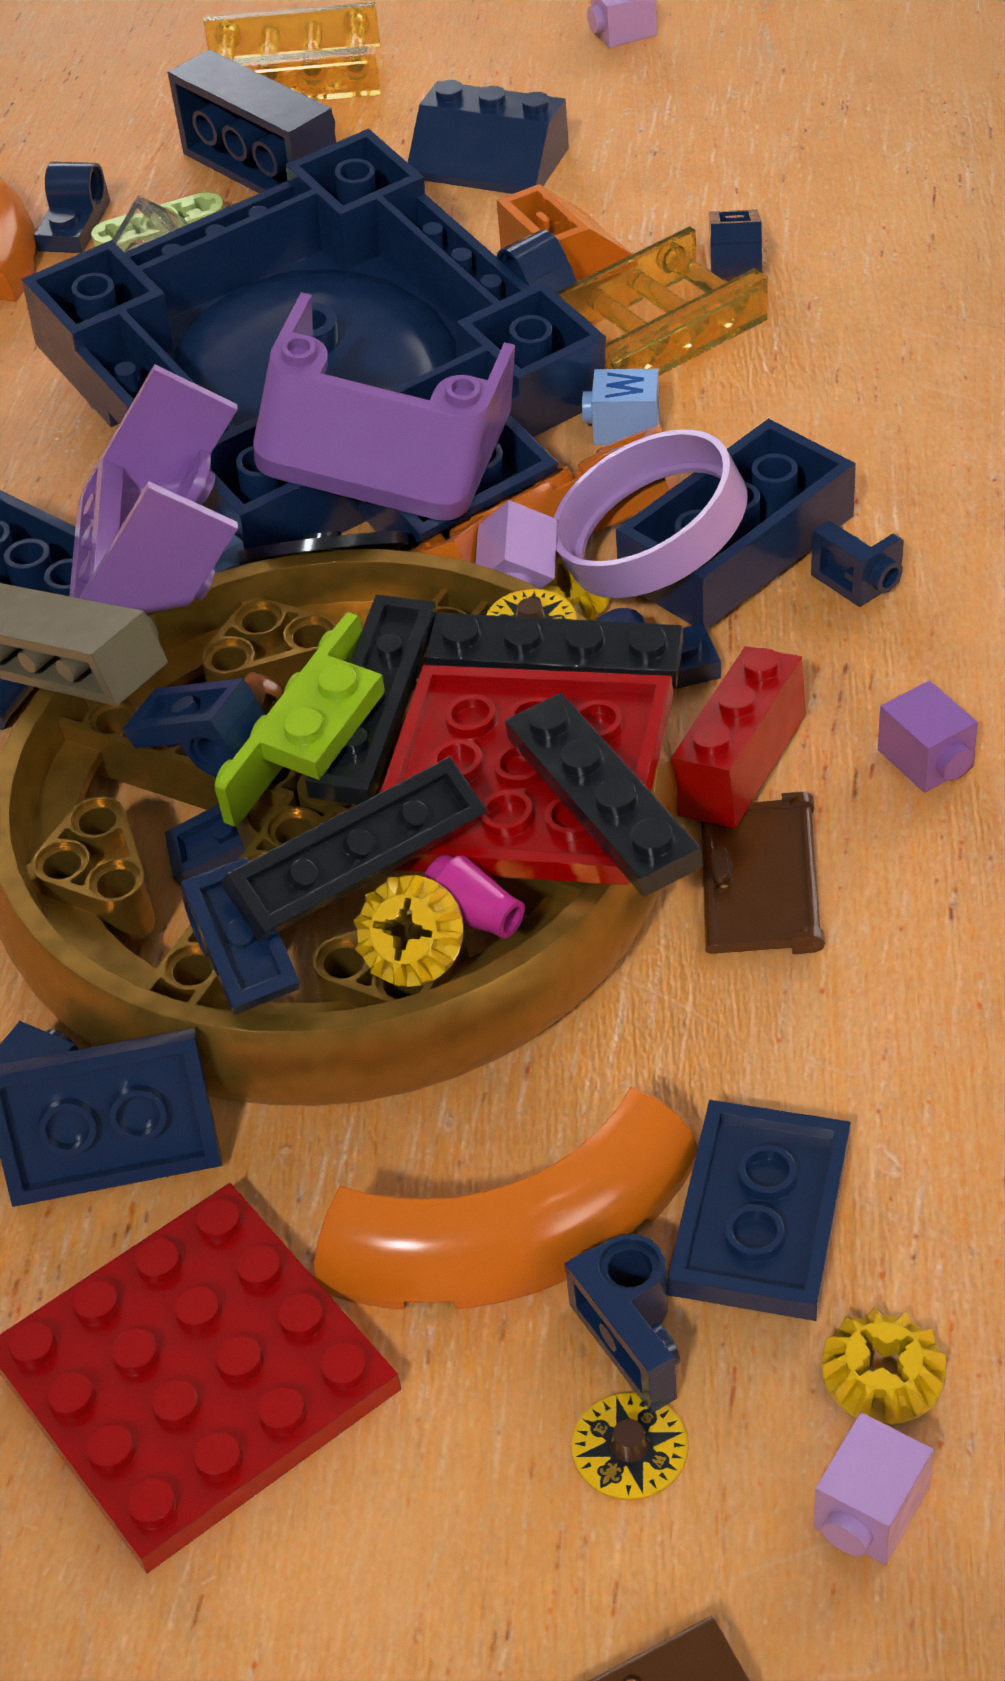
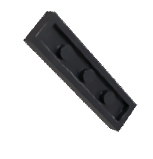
(555, 645)
(393, 646)
(604, 795)
(353, 849)

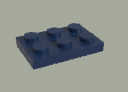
(105, 1117)
(760, 1210)

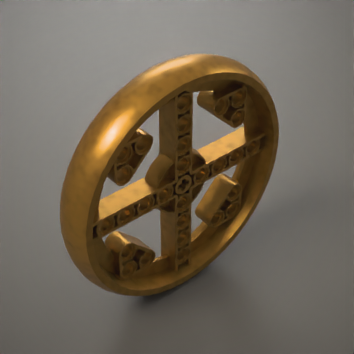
(81, 893)

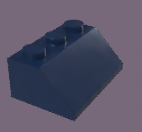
(488, 137)
(513, 466)

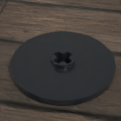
(325, 542)

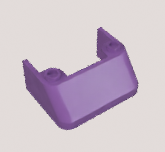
(372, 439)
(137, 519)

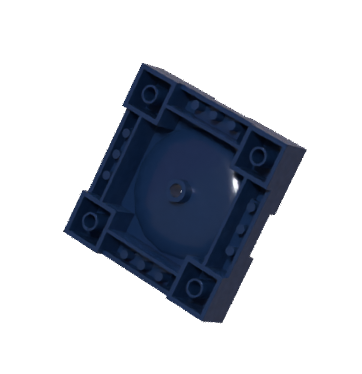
(393, 300)

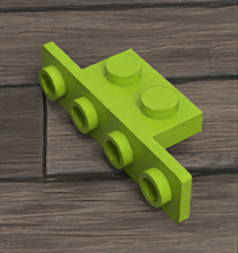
(306, 724)

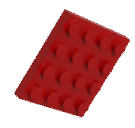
(526, 825)
(192, 1374)

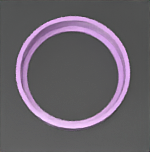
(624, 473)

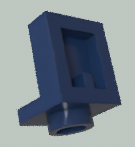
(853, 566)

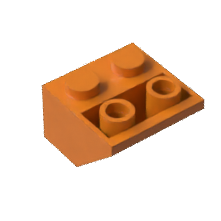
(581, 237)

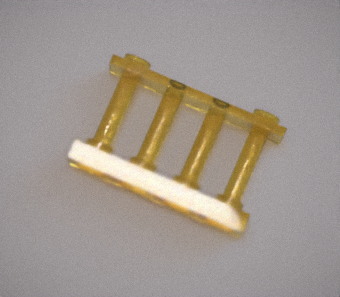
(310, 50)
(686, 326)

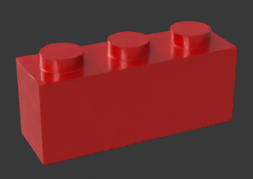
(739, 736)

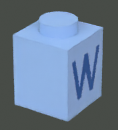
(621, 403)

